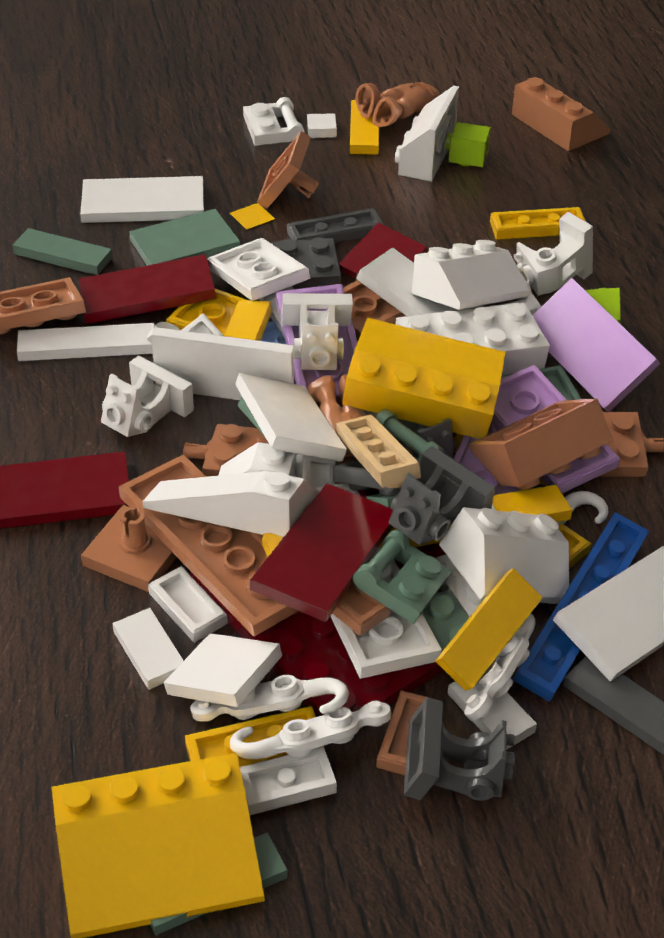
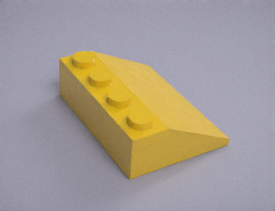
(424, 377)
(155, 845)

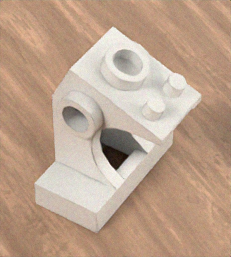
(552, 268)
(318, 330)
(140, 405)

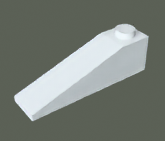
(242, 501)

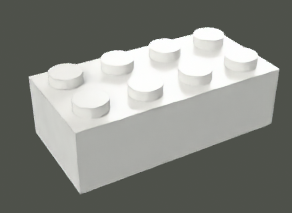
(498, 327)

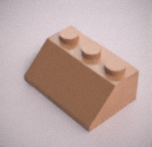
(556, 115)
(544, 442)

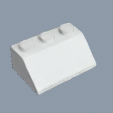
(425, 142)
(468, 275)
(491, 542)

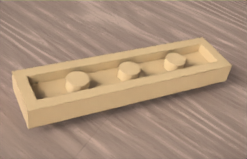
(378, 451)

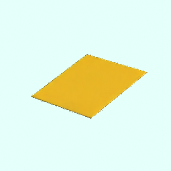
(252, 216)

